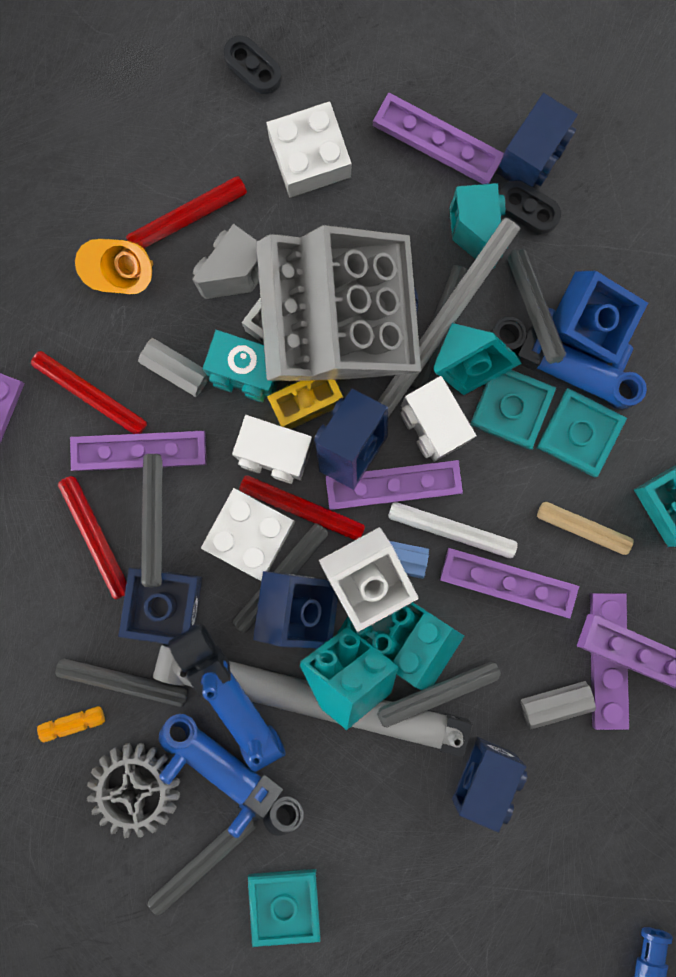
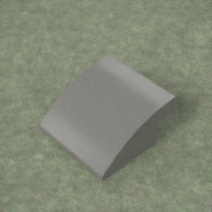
(338, 305)

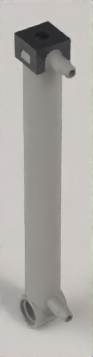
(292, 694)

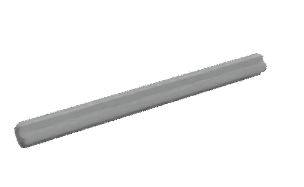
(453, 308)

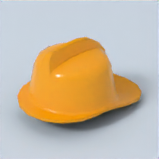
(114, 266)

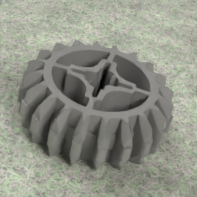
(105, 796)

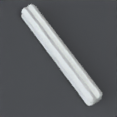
(452, 530)

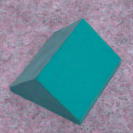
(473, 358)

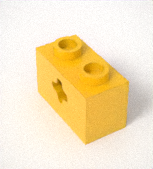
(304, 401)

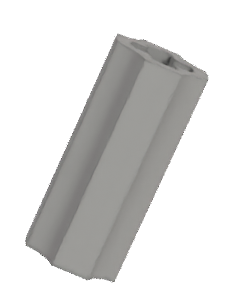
(173, 367)
(558, 705)

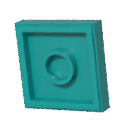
(513, 408)
(581, 432)
(284, 908)

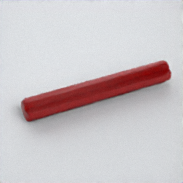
(188, 213)
(88, 393)
(301, 507)
(93, 536)

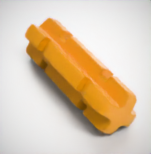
(71, 724)

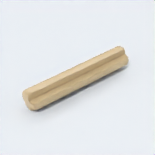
(585, 528)

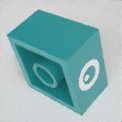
(238, 365)

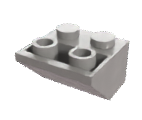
(230, 267)

